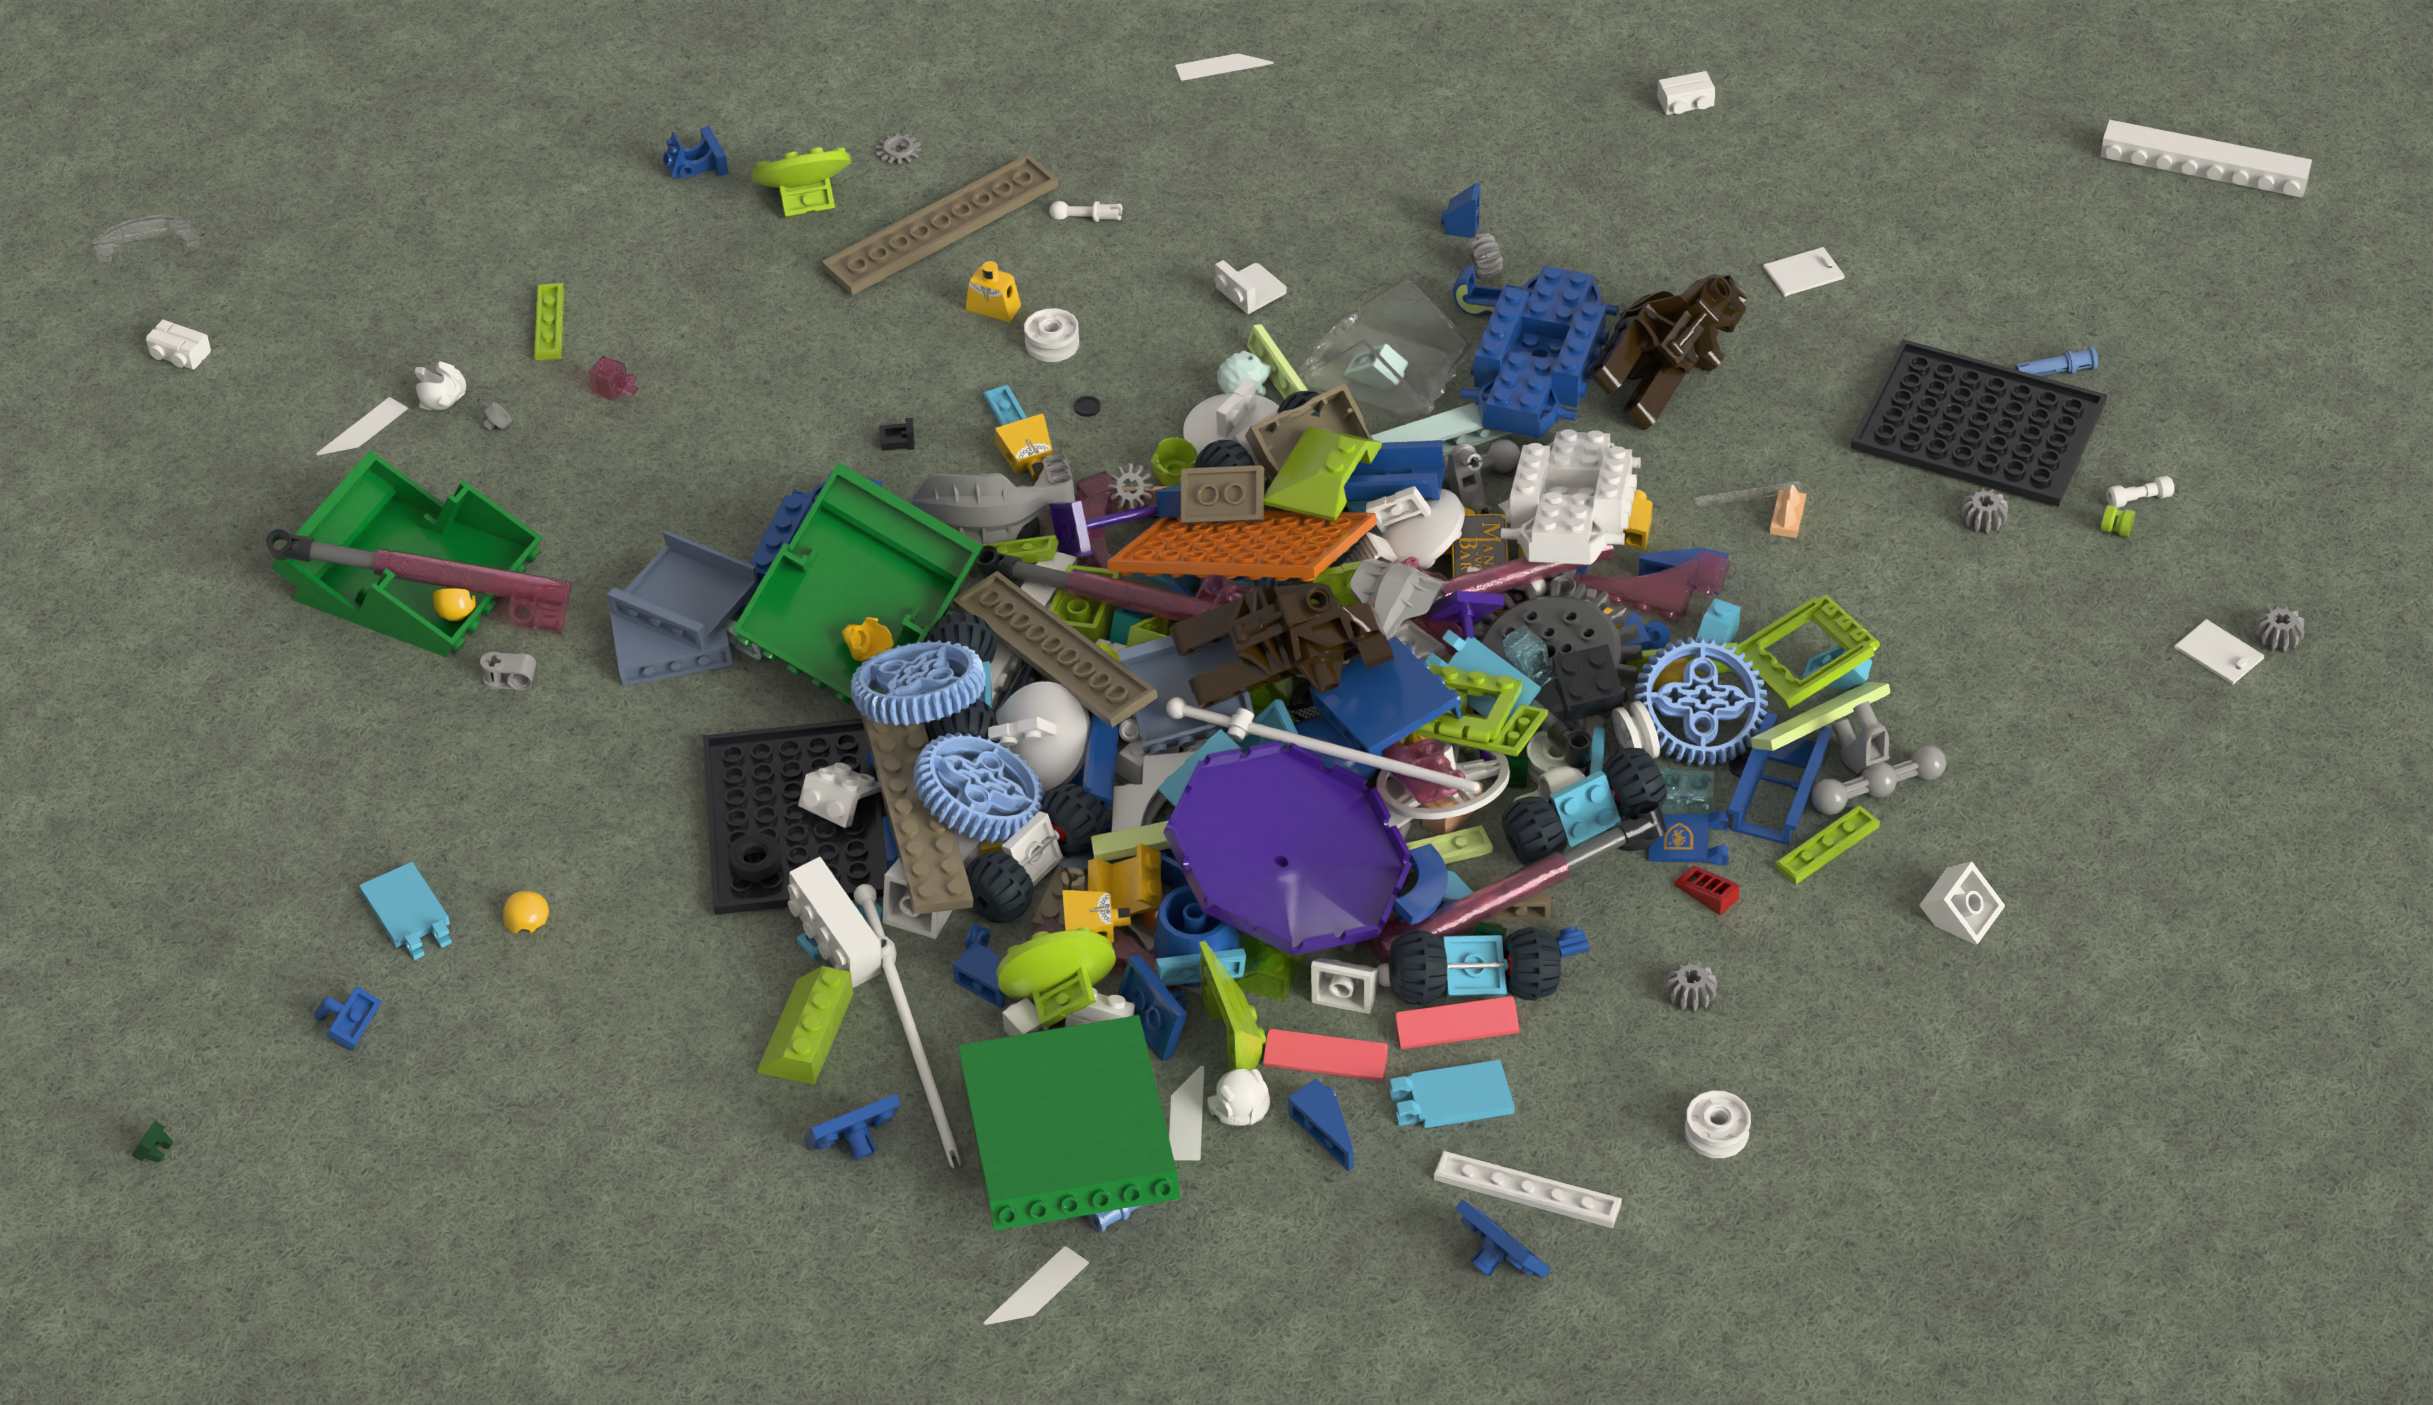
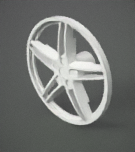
(1473, 771)

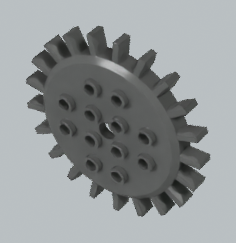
(1551, 616)

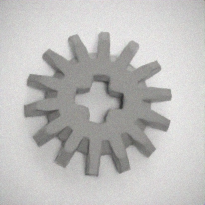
(888, 149)

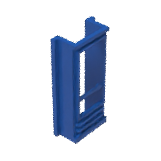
(1419, 458)
(1797, 753)
(1099, 765)

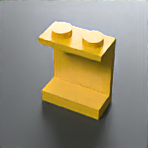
(1130, 882)

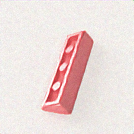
(1456, 1022)
(1325, 1054)

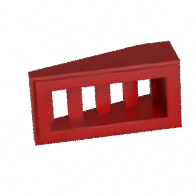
(1709, 898)

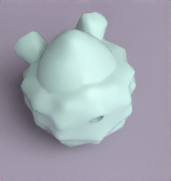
(1242, 367)

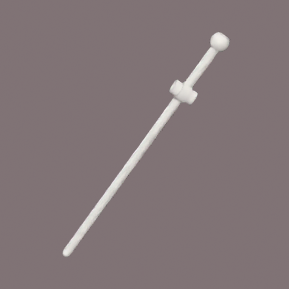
(1242, 725)
(865, 896)

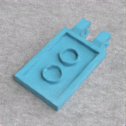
(1475, 656)
(407, 908)
(1452, 1095)

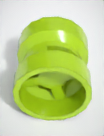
(2124, 521)

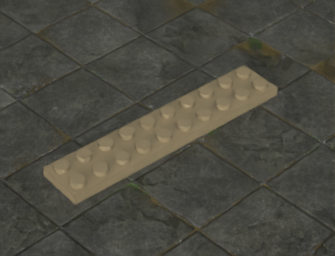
(939, 224)
(1057, 649)
(924, 845)

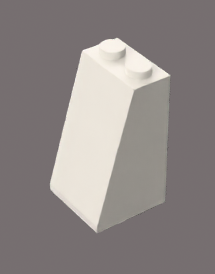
(897, 902)

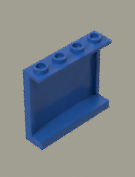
(1386, 701)

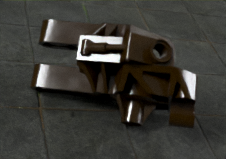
(1666, 338)
(1281, 637)

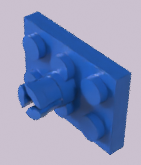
(1158, 1010)
(854, 1127)
(1498, 1244)

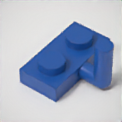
(351, 1017)

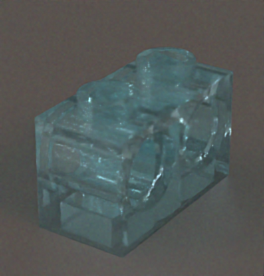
(1528, 655)
(1688, 791)

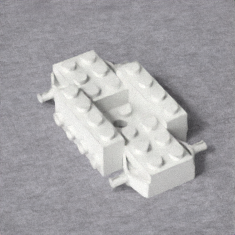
(1571, 497)

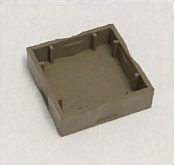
(1278, 435)

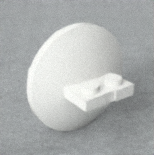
(1226, 415)
(1418, 524)
(1046, 730)

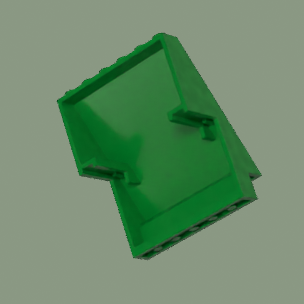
(390, 511)
(850, 561)
(1067, 1123)

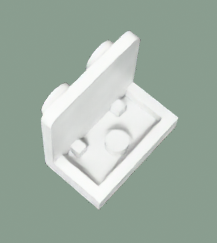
(1249, 287)
(835, 792)

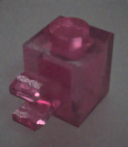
(610, 379)

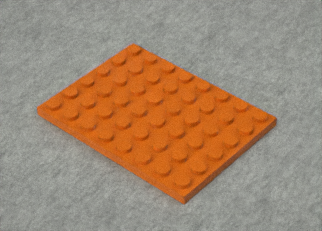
(1279, 547)

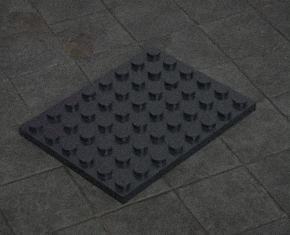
(1979, 422)
(757, 788)

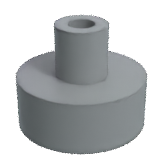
(496, 416)

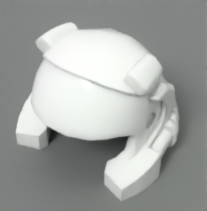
(438, 391)
(1240, 1098)

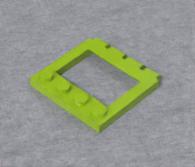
(1831, 619)
(1475, 683)

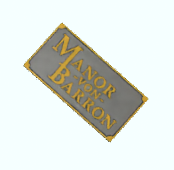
(1480, 544)

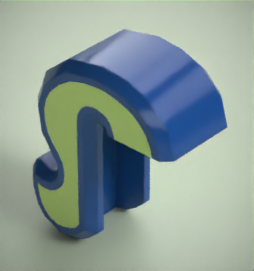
(1473, 298)

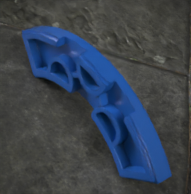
(1430, 888)

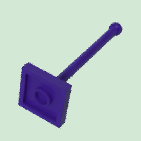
(1073, 529)
(1466, 609)

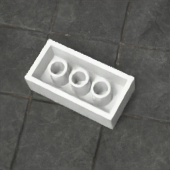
(834, 921)

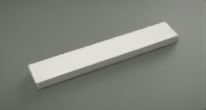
(1528, 1189)

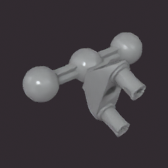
(1464, 470)
(1868, 756)

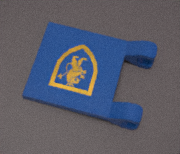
(1688, 839)

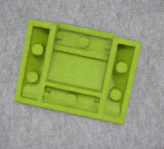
(1317, 471)
(1512, 736)
(1227, 1001)

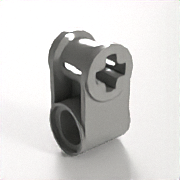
(509, 671)

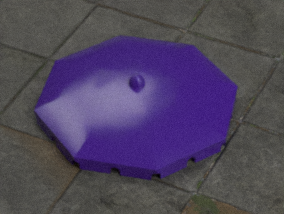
(1288, 847)

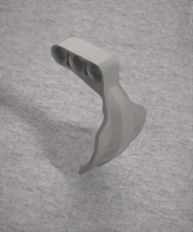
(989, 504)
(1393, 592)

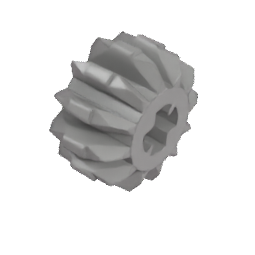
(1484, 255)
(1128, 495)
(1984, 510)
(2280, 628)
(1691, 985)

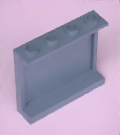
(686, 591)
(653, 656)
(1169, 674)

